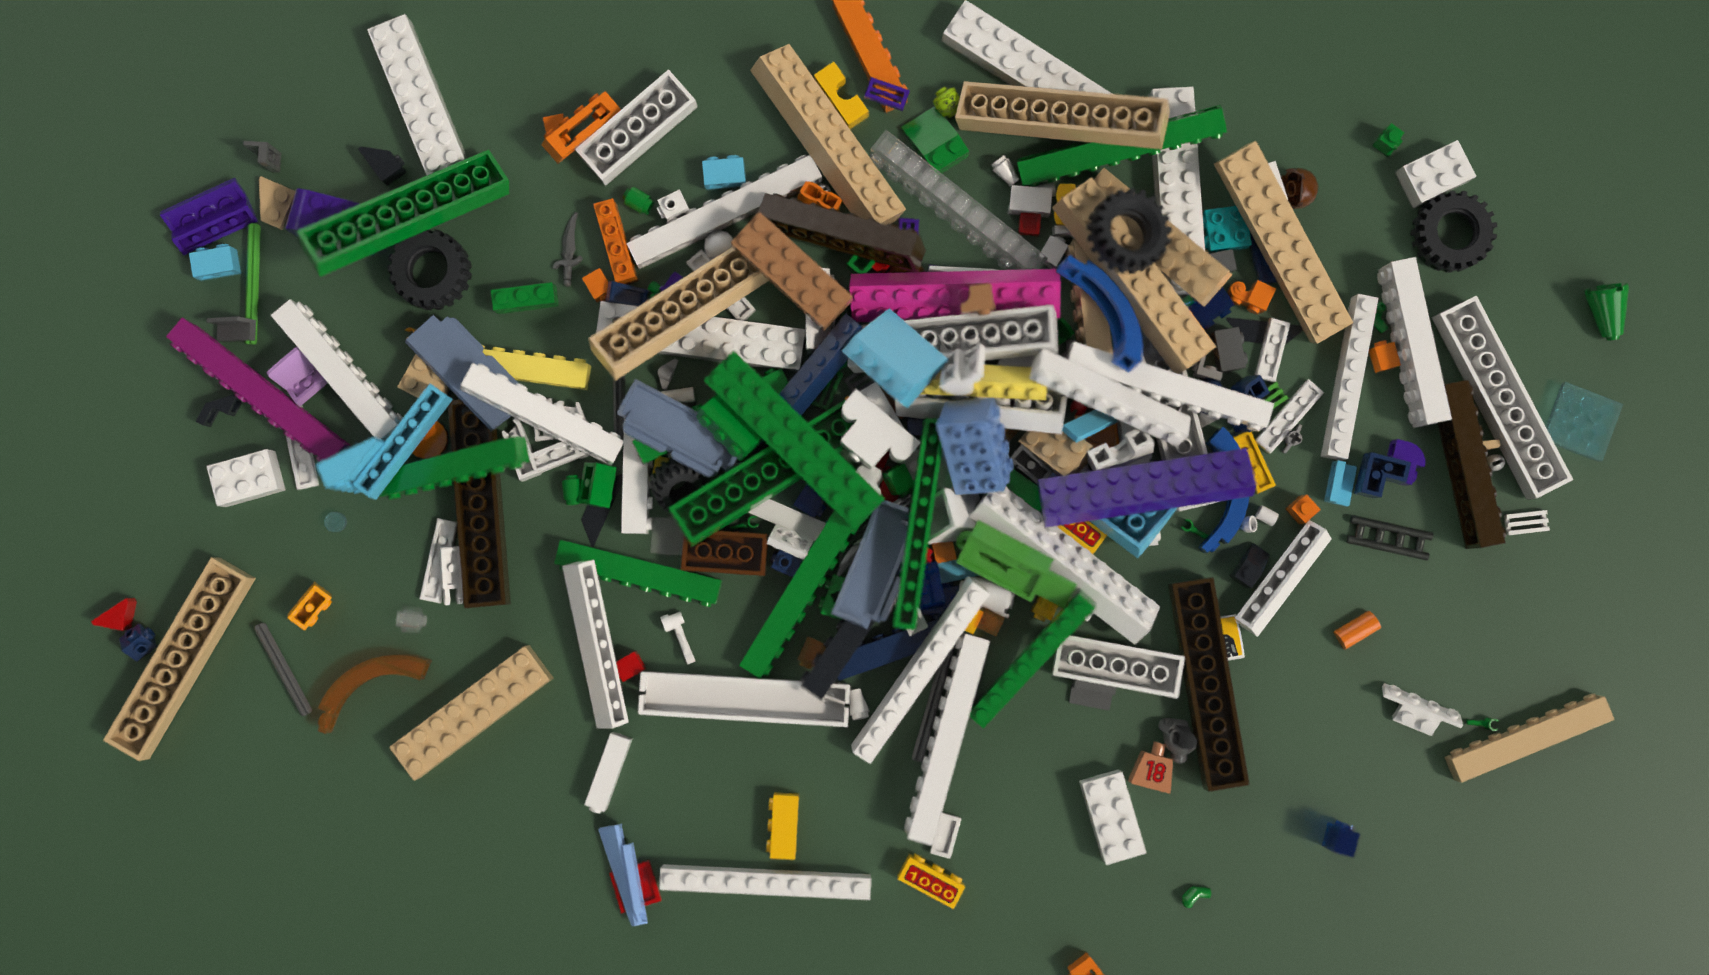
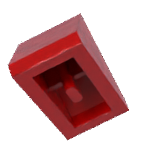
(119, 616)

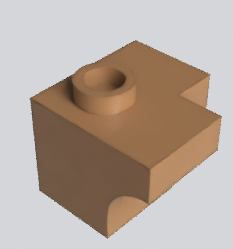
(980, 300)

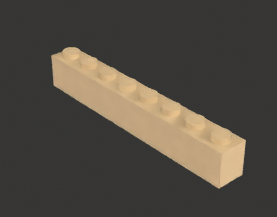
(1529, 738)

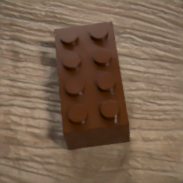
(727, 554)

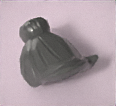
(1178, 738)

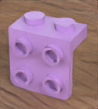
(297, 376)

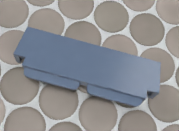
(450, 353)
(674, 428)
(874, 573)

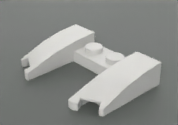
(548, 457)

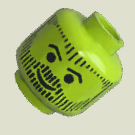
(947, 101)

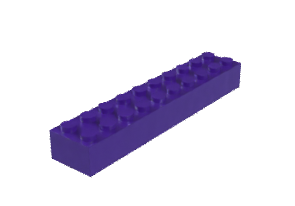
(1146, 487)

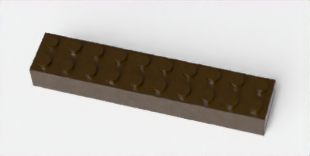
(479, 518)
(1208, 684)

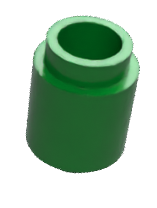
(638, 200)
(571, 489)

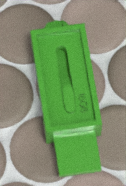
(1012, 565)

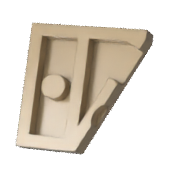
(274, 202)

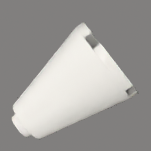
(999, 598)

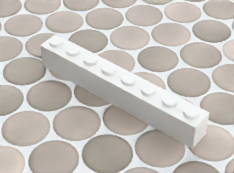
(1349, 378)
(1110, 397)
(541, 414)
(595, 644)

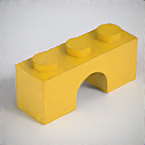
(851, 110)

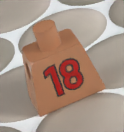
(1153, 769)

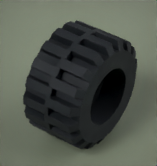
(667, 476)

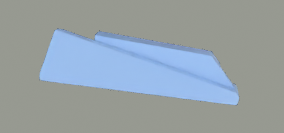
(625, 871)

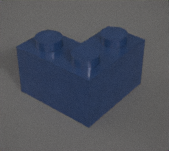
(1376, 470)

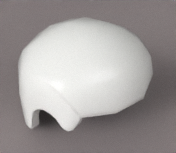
(717, 243)

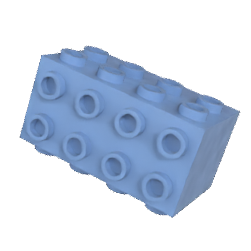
(975, 446)

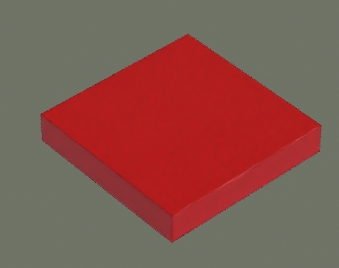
(648, 883)

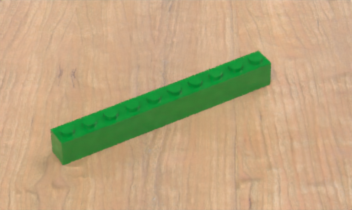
(1087, 155)
(918, 527)
(798, 595)

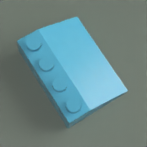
(895, 357)
(344, 468)
(1136, 530)

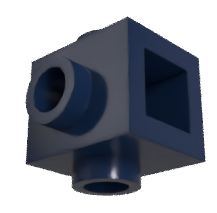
(138, 642)

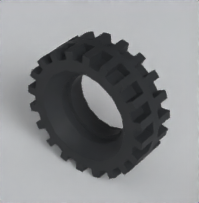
(1148, 218)
(1432, 247)

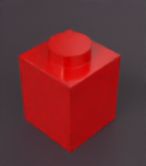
(630, 666)

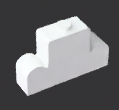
(874, 433)

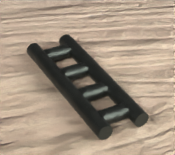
(1378, 543)

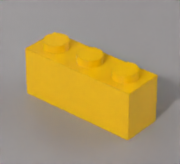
(783, 826)

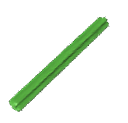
(252, 275)

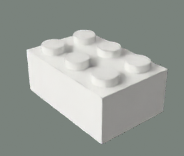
(1435, 174)
(246, 478)

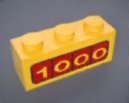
(1085, 534)
(931, 880)

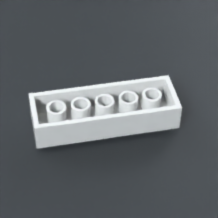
(636, 127)
(1119, 666)

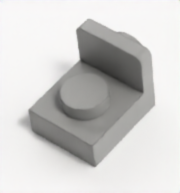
(1205, 372)

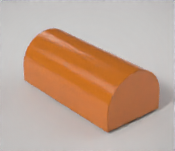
(1357, 629)

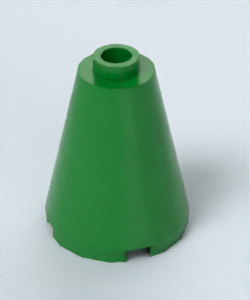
(1609, 308)

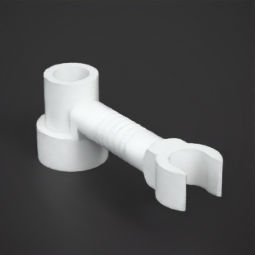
(674, 622)

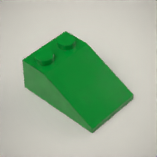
(936, 140)

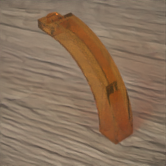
(343, 687)

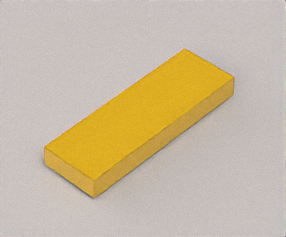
(1261, 472)

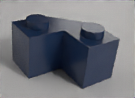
(1251, 386)

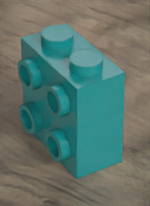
(1225, 230)

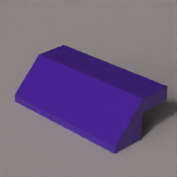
(209, 216)

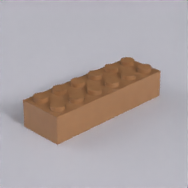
(791, 271)

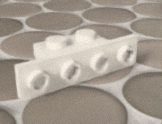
(1418, 712)

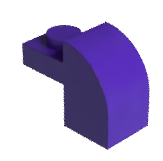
(1408, 452)

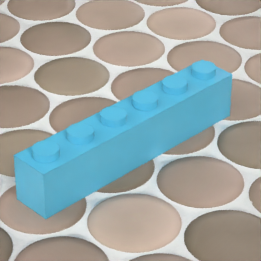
(402, 442)

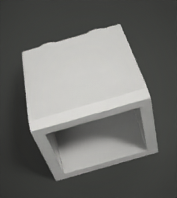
(952, 515)

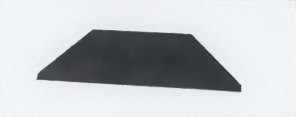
(1255, 330)
(596, 516)

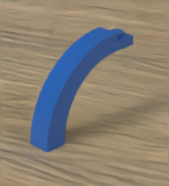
(1115, 307)
(1235, 508)

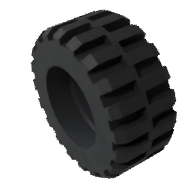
(448, 289)

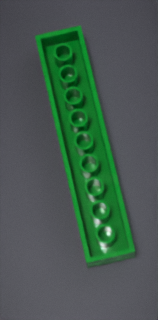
(403, 212)
(794, 439)
(748, 484)

